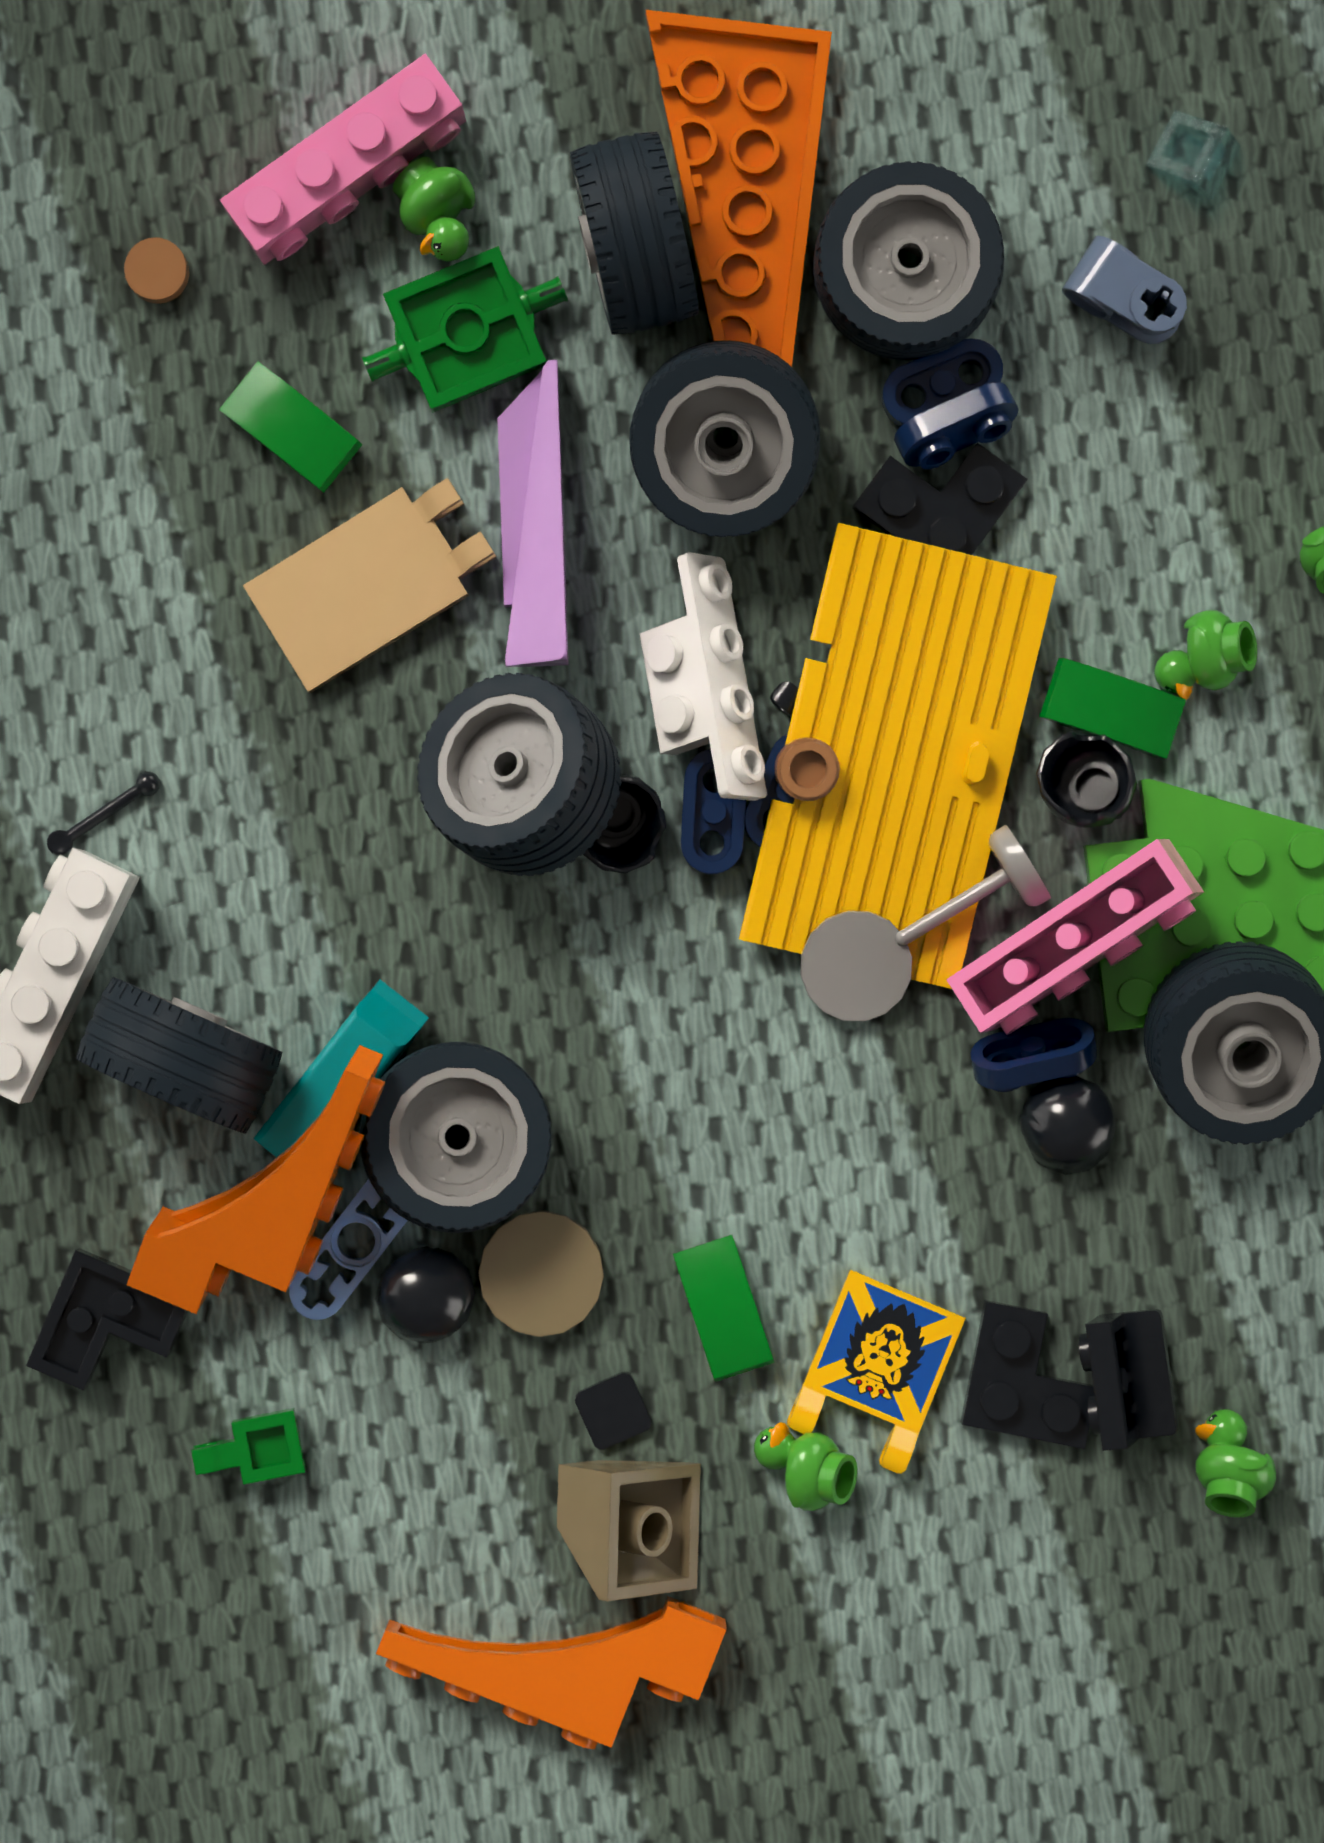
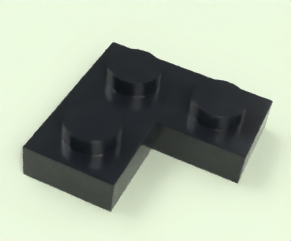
(948, 519)
(91, 1307)
(1008, 1393)

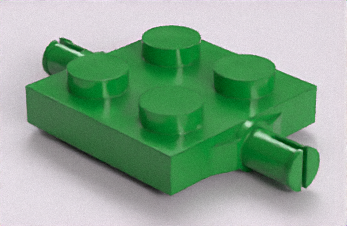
(465, 329)

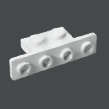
(702, 683)

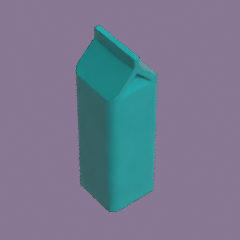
(379, 1022)

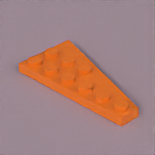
(745, 150)

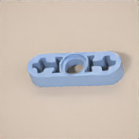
(340, 1287)

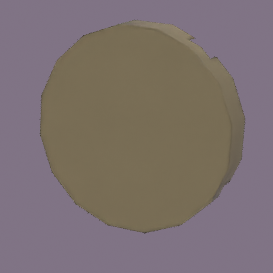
(541, 1273)

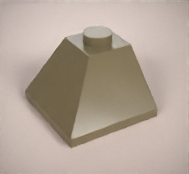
(631, 1525)

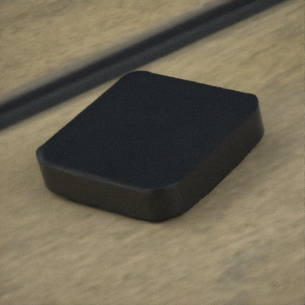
(613, 1410)

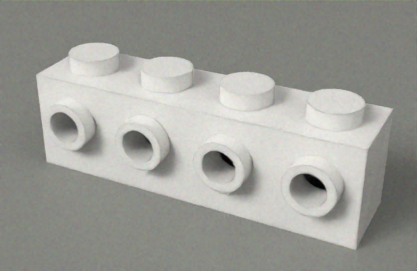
(56, 965)

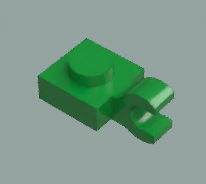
(262, 1446)

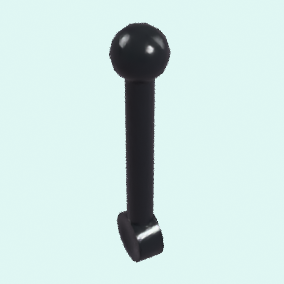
(61, 841)

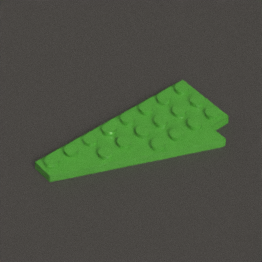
(1257, 882)

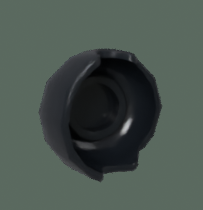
(1086, 780)
(632, 831)
(1068, 1124)
(425, 1295)

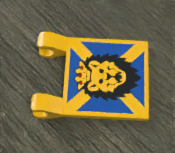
(881, 1357)

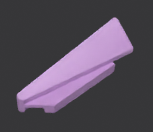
(534, 524)

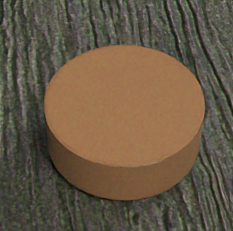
(156, 270)
(807, 769)

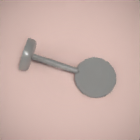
(862, 963)

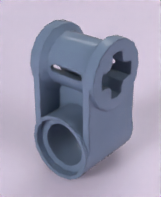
(1119, 287)

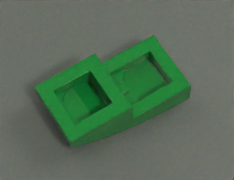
(290, 426)
(1112, 706)
(723, 1308)

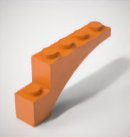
(269, 1218)
(569, 1681)

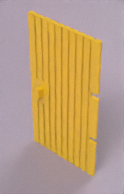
(925, 725)

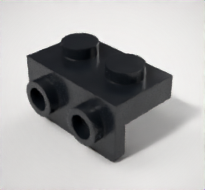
(1128, 1377)

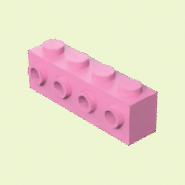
(345, 160)
(1075, 936)

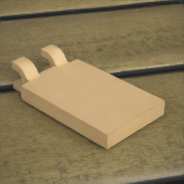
(366, 583)

